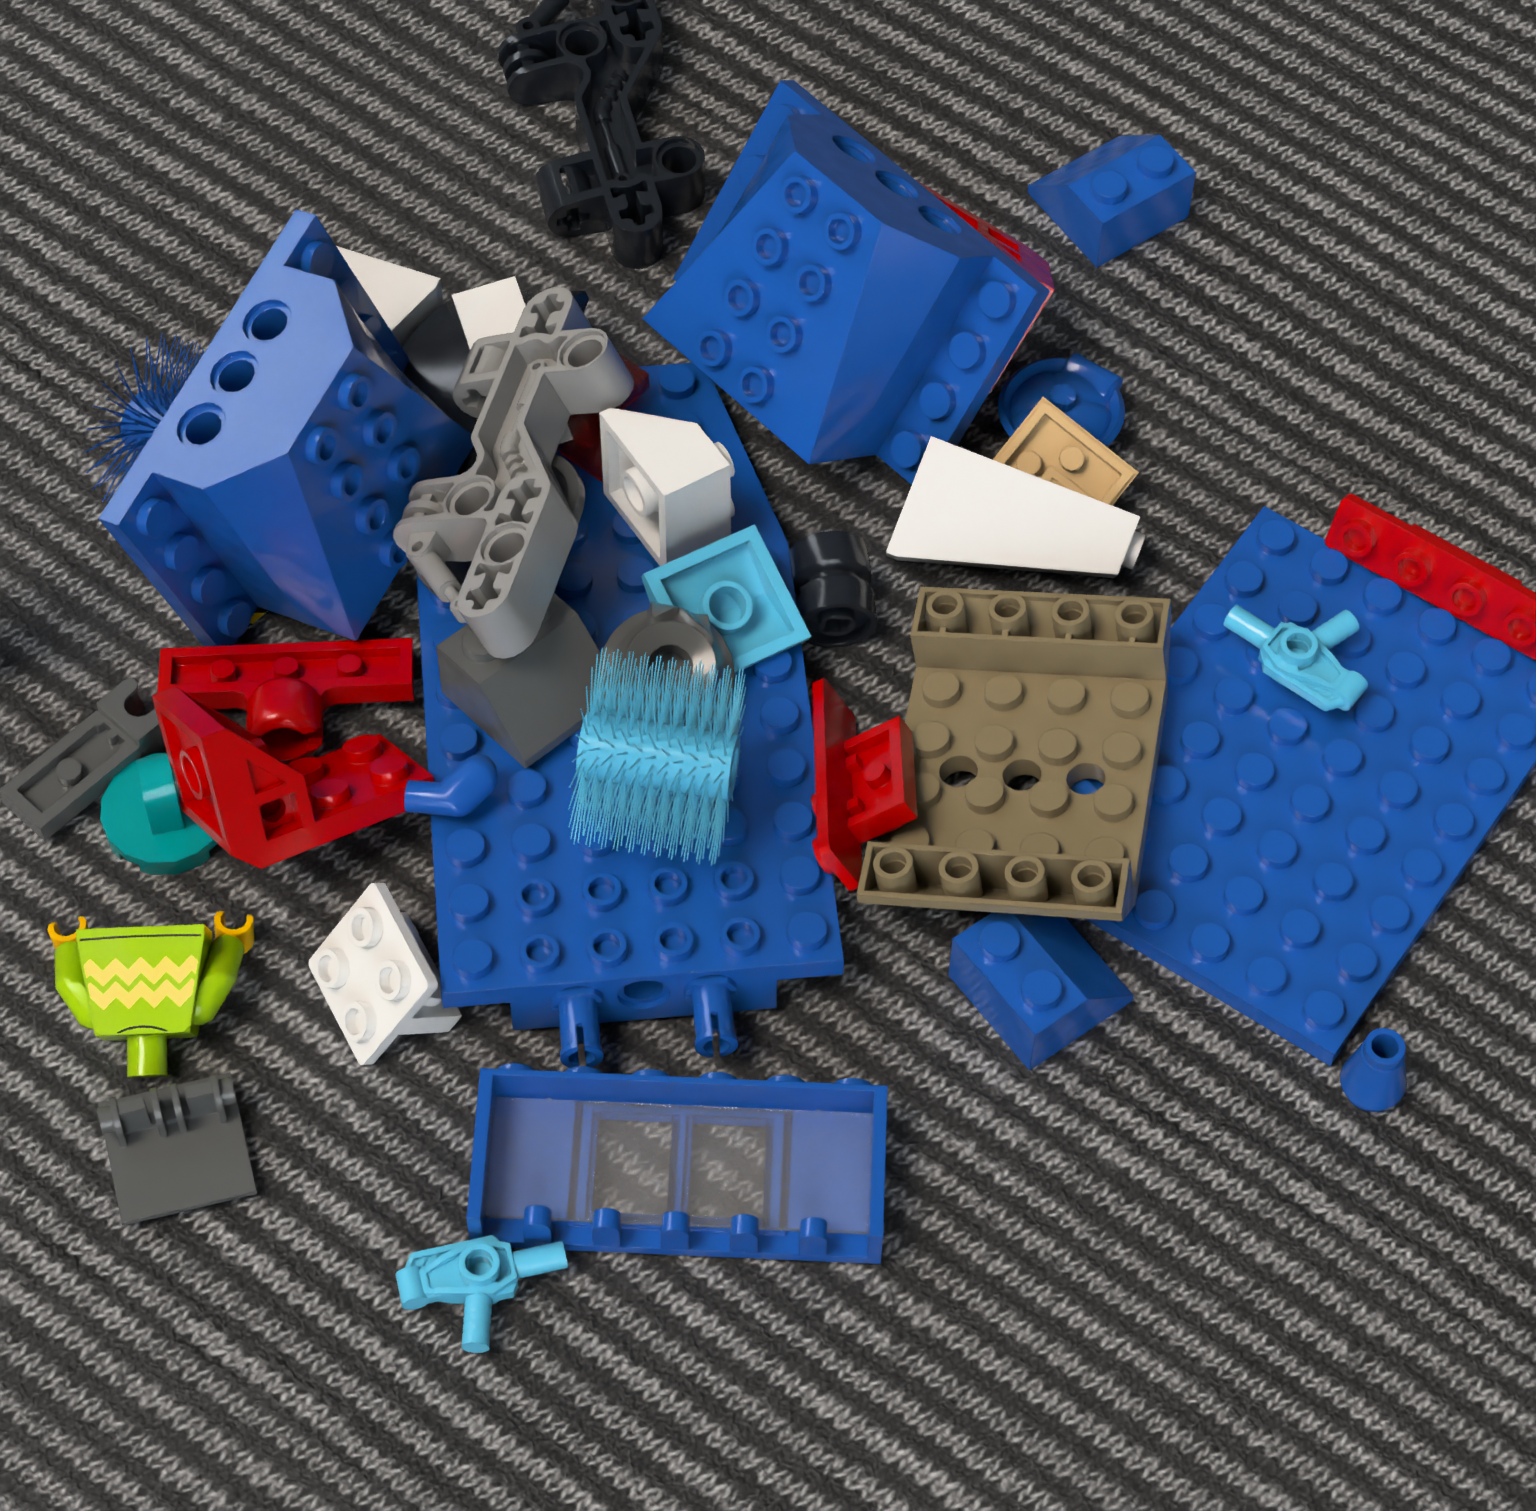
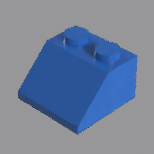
(1117, 195)
(1034, 981)

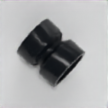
(834, 588)

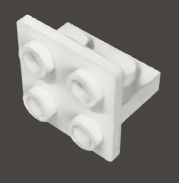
(379, 977)

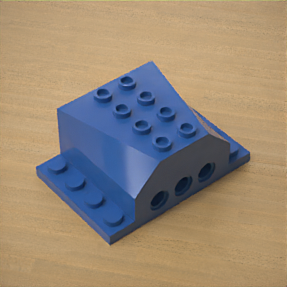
(843, 295)
(285, 456)

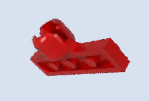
(291, 683)

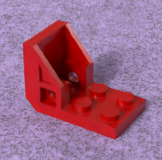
(269, 808)

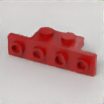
(1436, 572)
(860, 783)

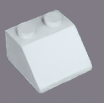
(666, 481)

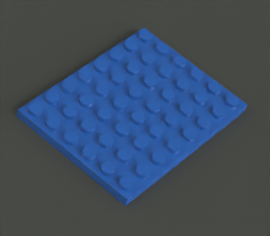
(1310, 842)

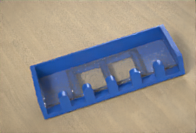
(679, 1164)

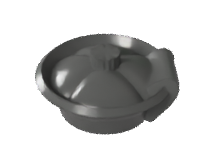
(669, 633)

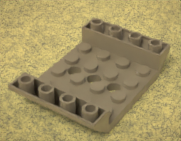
(1041, 692)

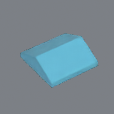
(738, 591)

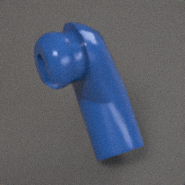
(457, 792)

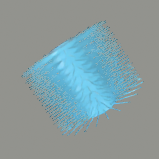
(658, 756)

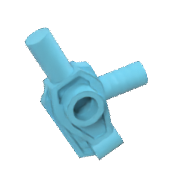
(1302, 657)
(474, 1275)

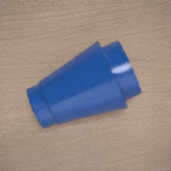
(1376, 1071)

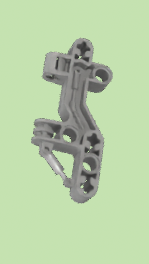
(509, 505)

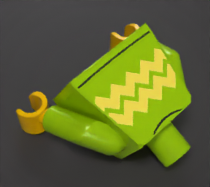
(148, 982)

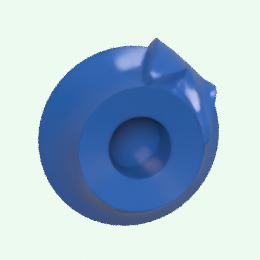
(1074, 386)

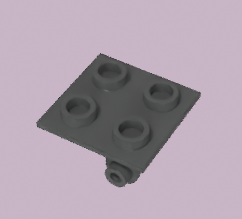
(176, 1148)

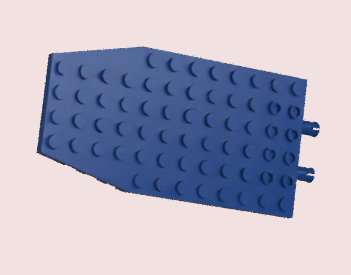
(618, 933)

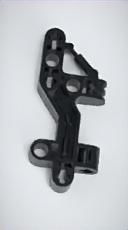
(608, 72)

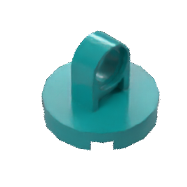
(146, 820)

